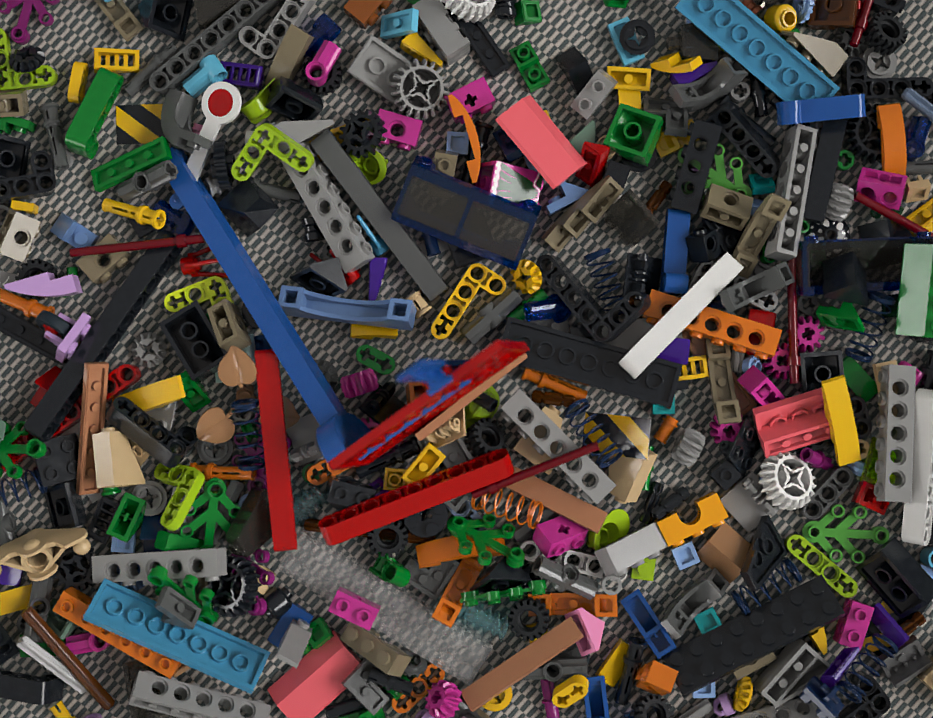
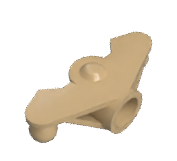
(41, 548)

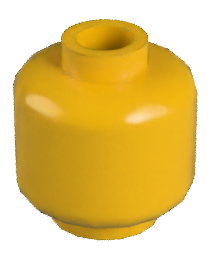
(781, 17)

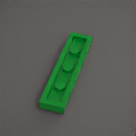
(127, 165)

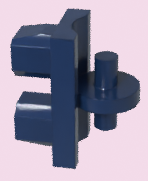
(824, 697)

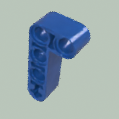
(820, 109)
(674, 255)

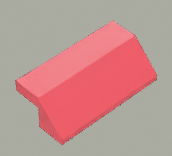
(541, 141)
(791, 423)
(316, 680)

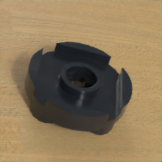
(430, 526)

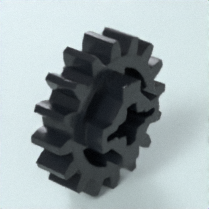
(362, 132)
(221, 164)
(72, 575)

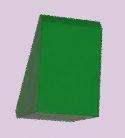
(127, 517)

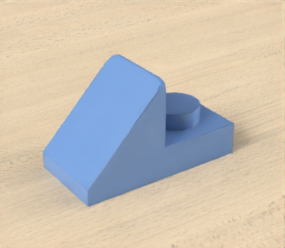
(570, 193)
(73, 232)

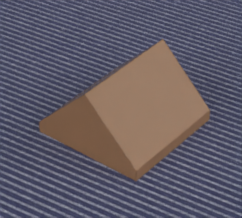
(725, 552)

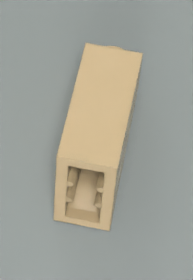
(525, 446)
(115, 460)
(630, 476)

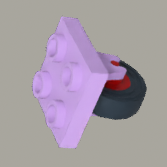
(64, 332)

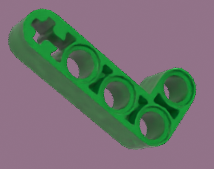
(92, 113)

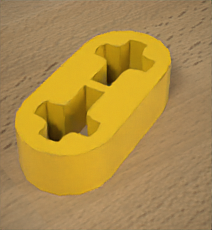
(78, 82)
(573, 693)

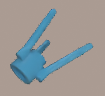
(377, 243)

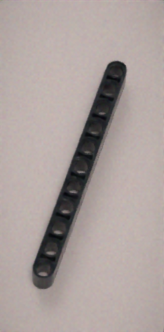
(101, 338)

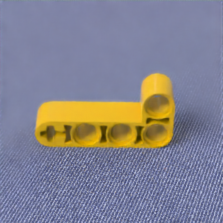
(463, 303)

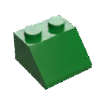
(634, 134)

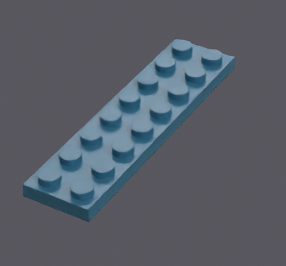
(758, 49)
(201, 648)

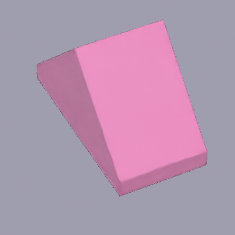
(591, 628)

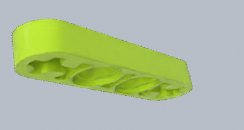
(822, 563)

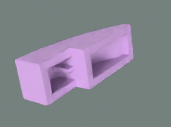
(46, 285)

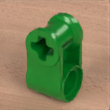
(391, 571)

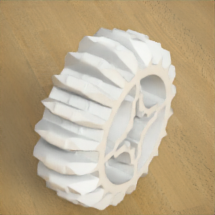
(470, 9)
(787, 481)

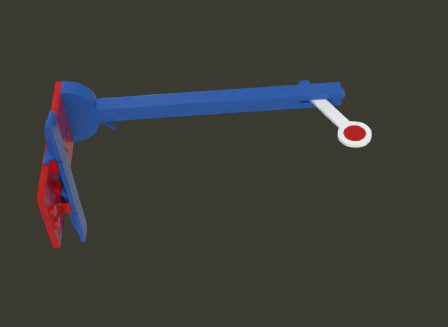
(341, 435)

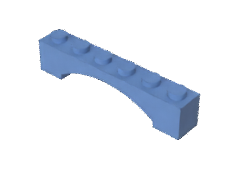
(383, 313)

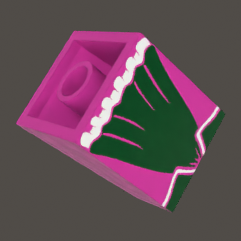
(510, 181)

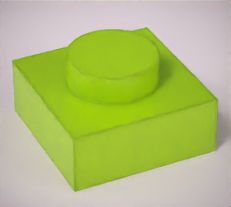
(644, 571)

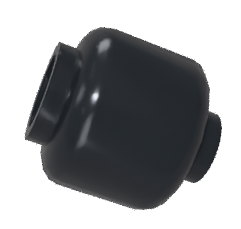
(277, 602)

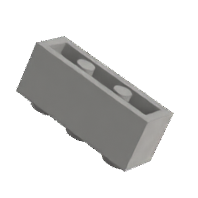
(631, 550)

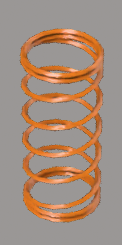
(529, 515)

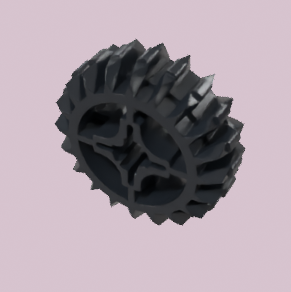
(868, 127)
(239, 587)

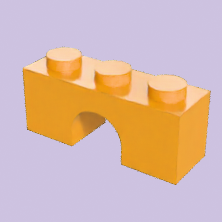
(709, 513)

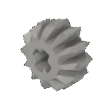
(839, 202)
(688, 447)

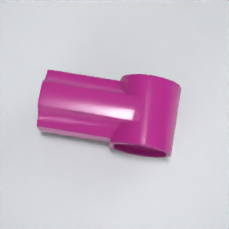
(323, 62)
(85, 643)

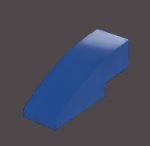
(648, 624)
(596, 699)

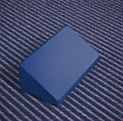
(295, 612)

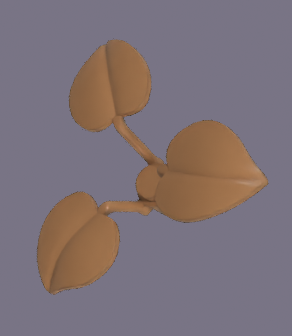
(234, 370)

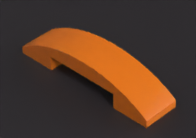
(458, 111)
(893, 138)
(446, 549)
(461, 581)
(564, 602)

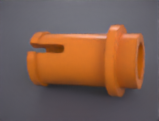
(666, 429)

